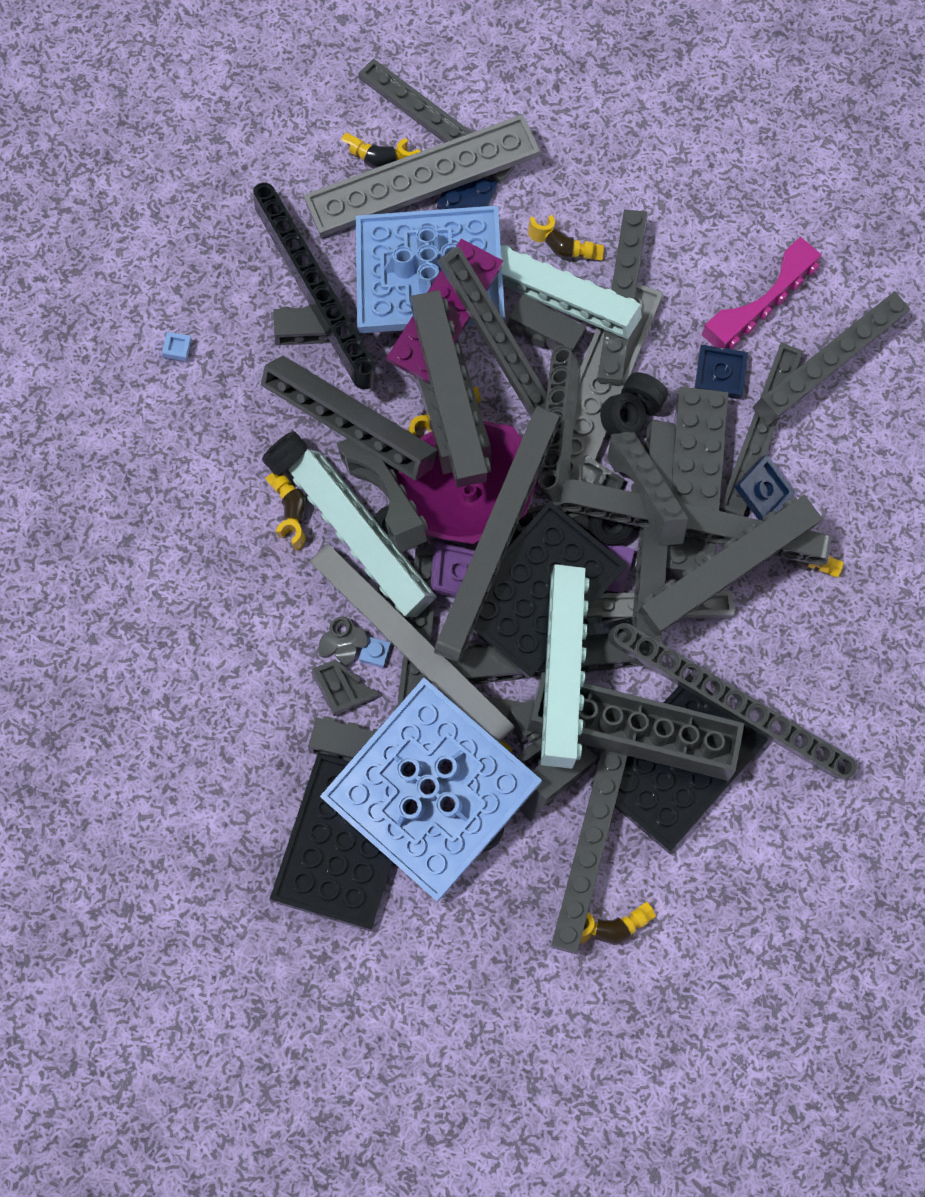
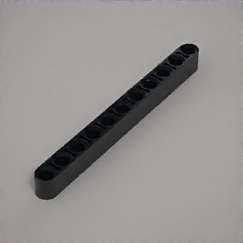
(314, 286)

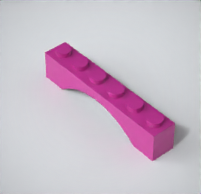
(730, 324)

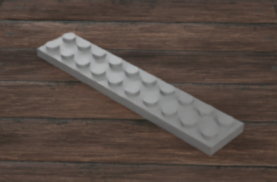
(422, 175)
(591, 394)

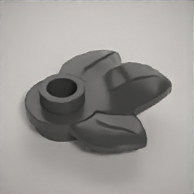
(342, 644)

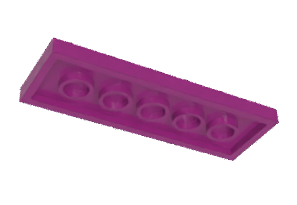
(407, 351)

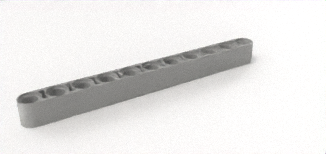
(410, 643)

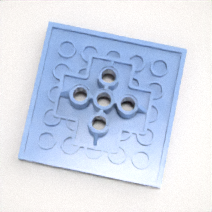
(401, 254)
(484, 782)

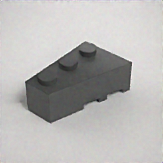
(555, 781)

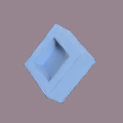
(176, 346)
(375, 652)

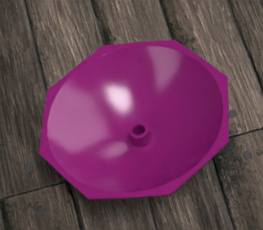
(463, 511)

